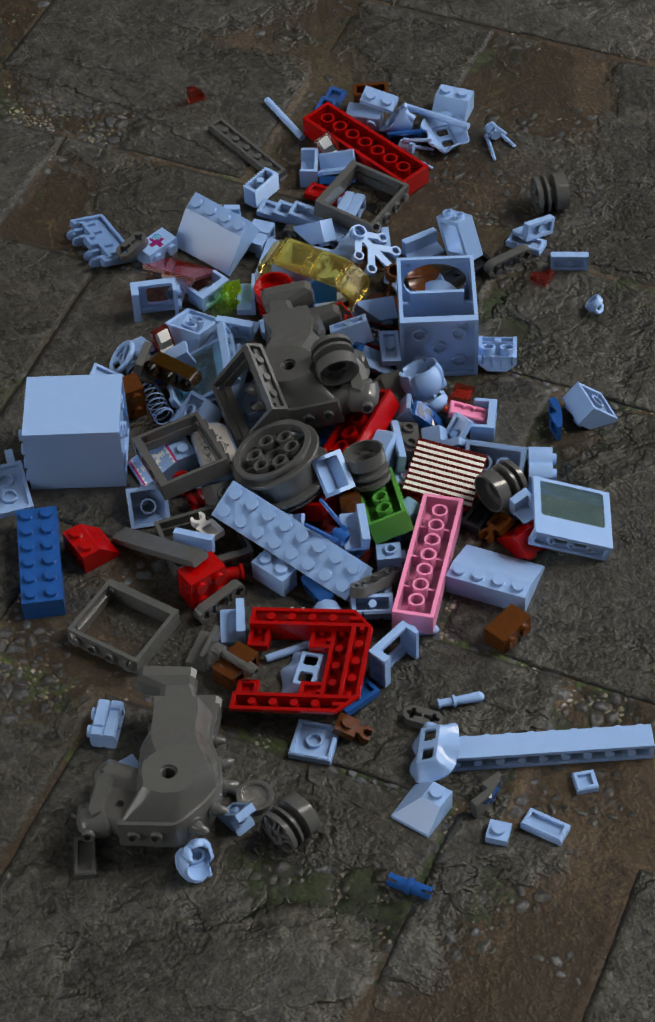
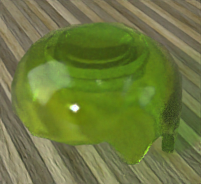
(229, 293)

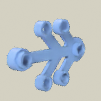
(360, 236)

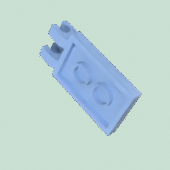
(13, 487)

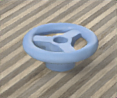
(124, 357)

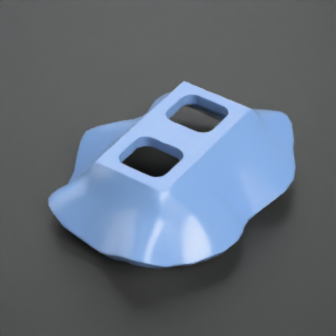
(455, 134)
(291, 672)
(446, 750)

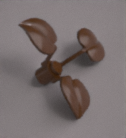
(417, 277)

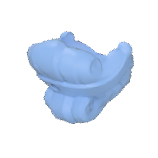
(194, 860)

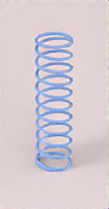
(153, 398)

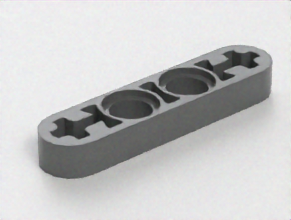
(375, 582)

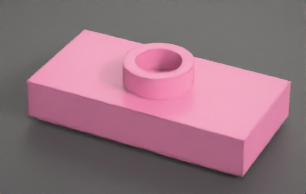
(474, 413)

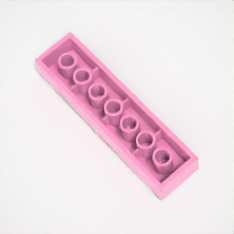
(428, 562)

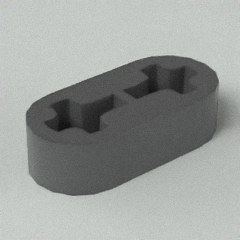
(132, 246)
(422, 715)

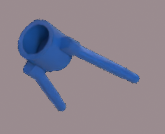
(338, 535)

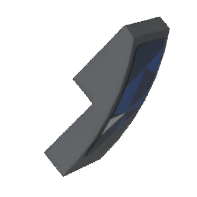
(490, 790)

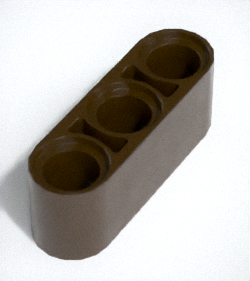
(173, 371)

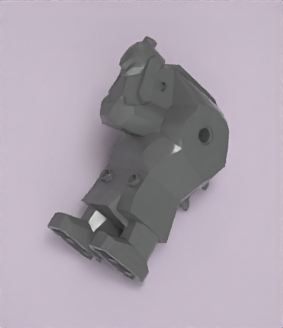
(289, 336)
(178, 771)

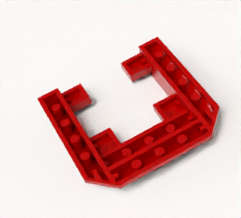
(331, 631)

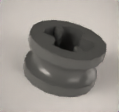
(289, 232)

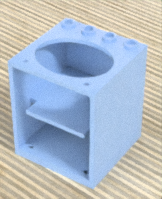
(439, 321)
(75, 431)

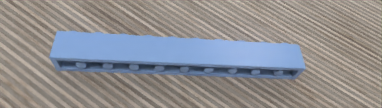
(555, 747)

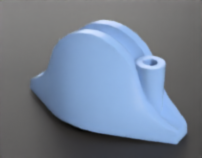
(399, 121)

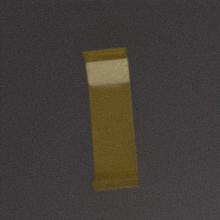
(318, 266)

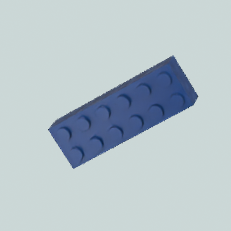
(40, 562)

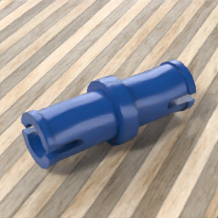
(409, 886)

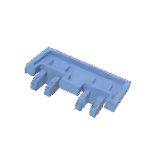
(99, 238)

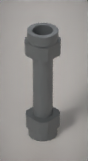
(249, 669)

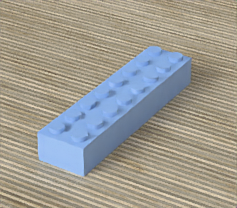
(290, 540)

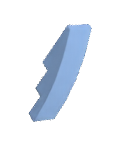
(287, 213)

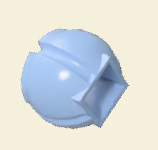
(422, 379)

